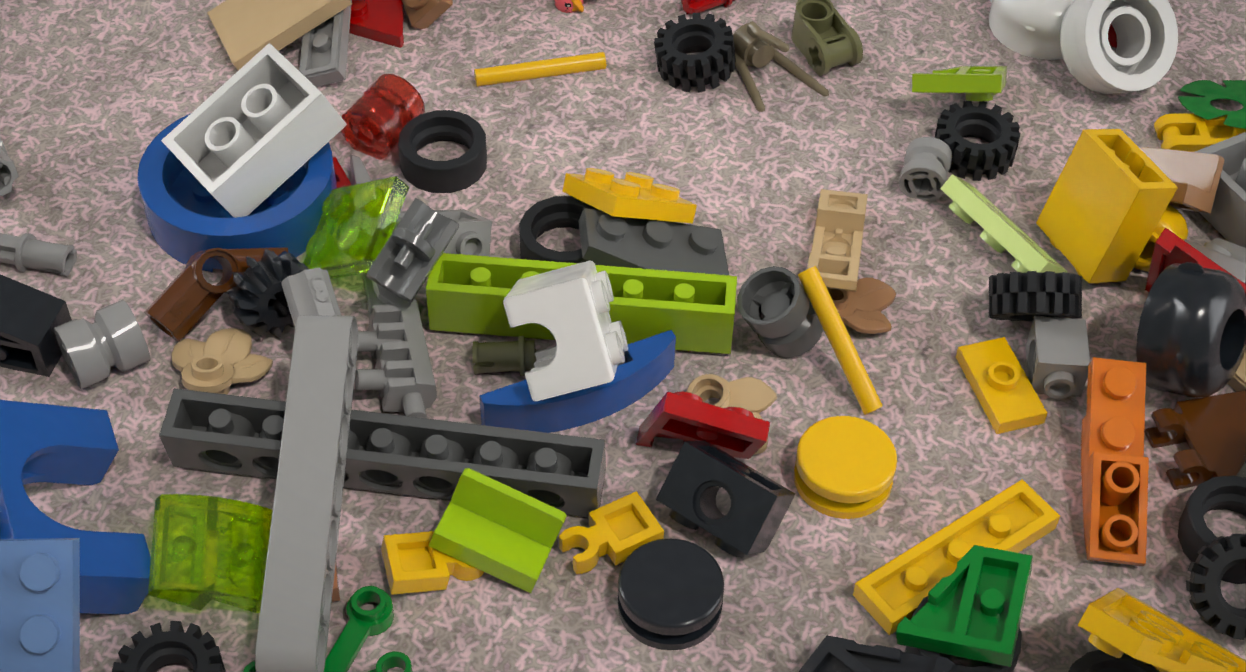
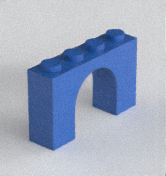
(69, 448)

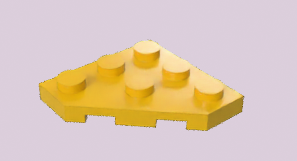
(1130, 626)

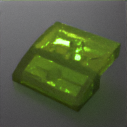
(209, 551)

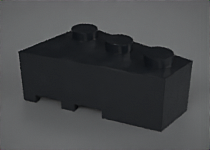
(28, 328)

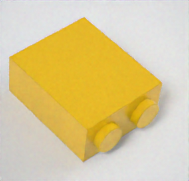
(1105, 205)

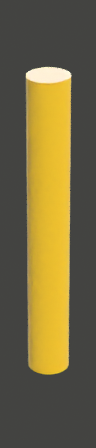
(540, 69)
(840, 340)

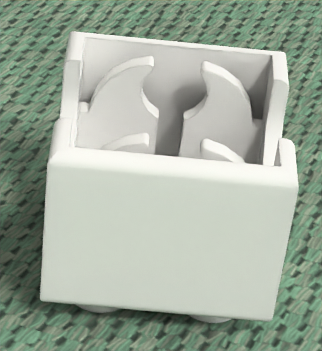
(576, 311)

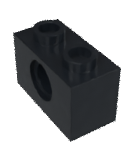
(756, 500)

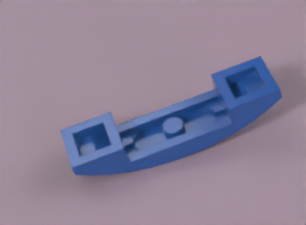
(644, 368)

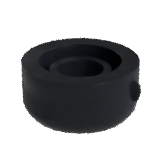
(1192, 330)

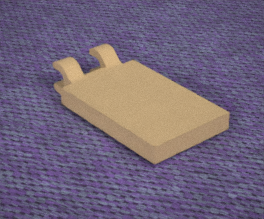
(252, 24)

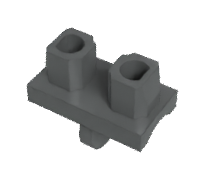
(412, 250)

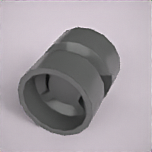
(779, 312)

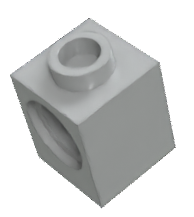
(1058, 356)

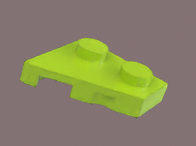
(977, 82)

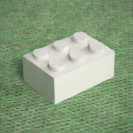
(254, 132)

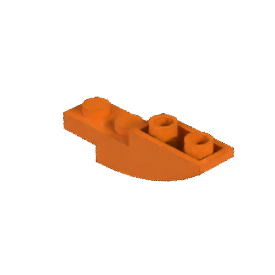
(1115, 463)

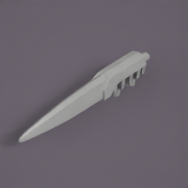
(396, 341)

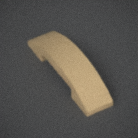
(838, 238)

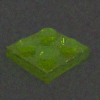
(355, 226)

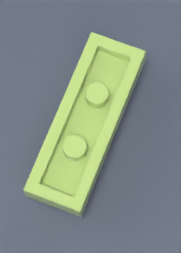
(998, 230)

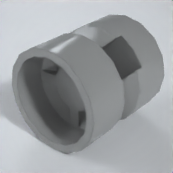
(109, 341)

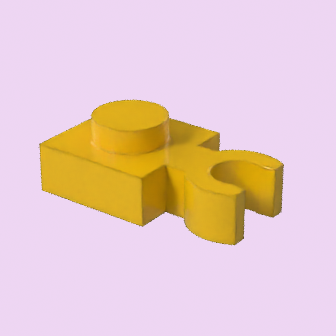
(612, 530)
(416, 567)

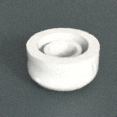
(1029, 26)
(1144, 43)

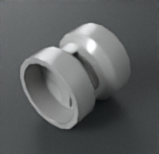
(925, 168)

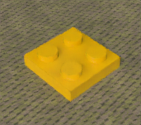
(629, 197)

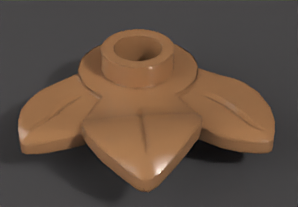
(863, 308)

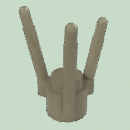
(757, 49)

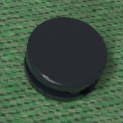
(670, 594)

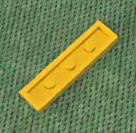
(1003, 523)

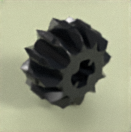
(259, 293)

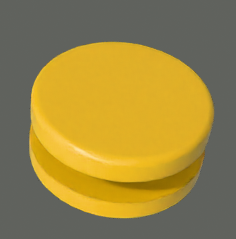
(845, 467)

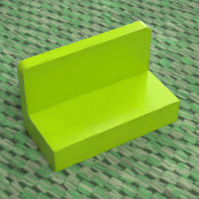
(498, 530)

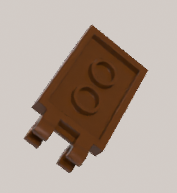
(1212, 430)

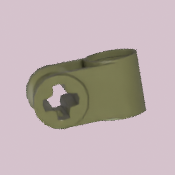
(824, 36)

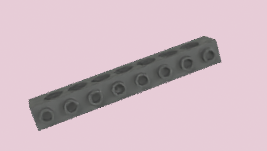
(389, 451)

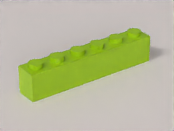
(699, 308)

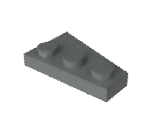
(651, 244)

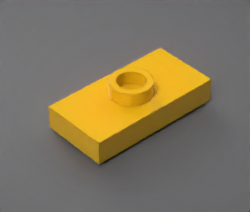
(1001, 385)

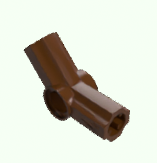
(191, 295)

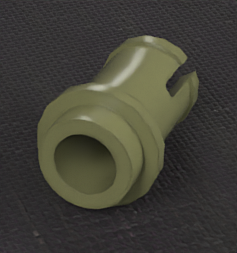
(504, 356)

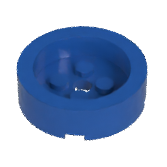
(190, 220)

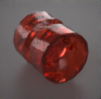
(381, 115)

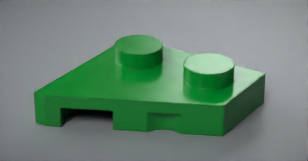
(973, 609)

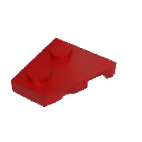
(690, 419)

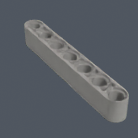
(308, 497)

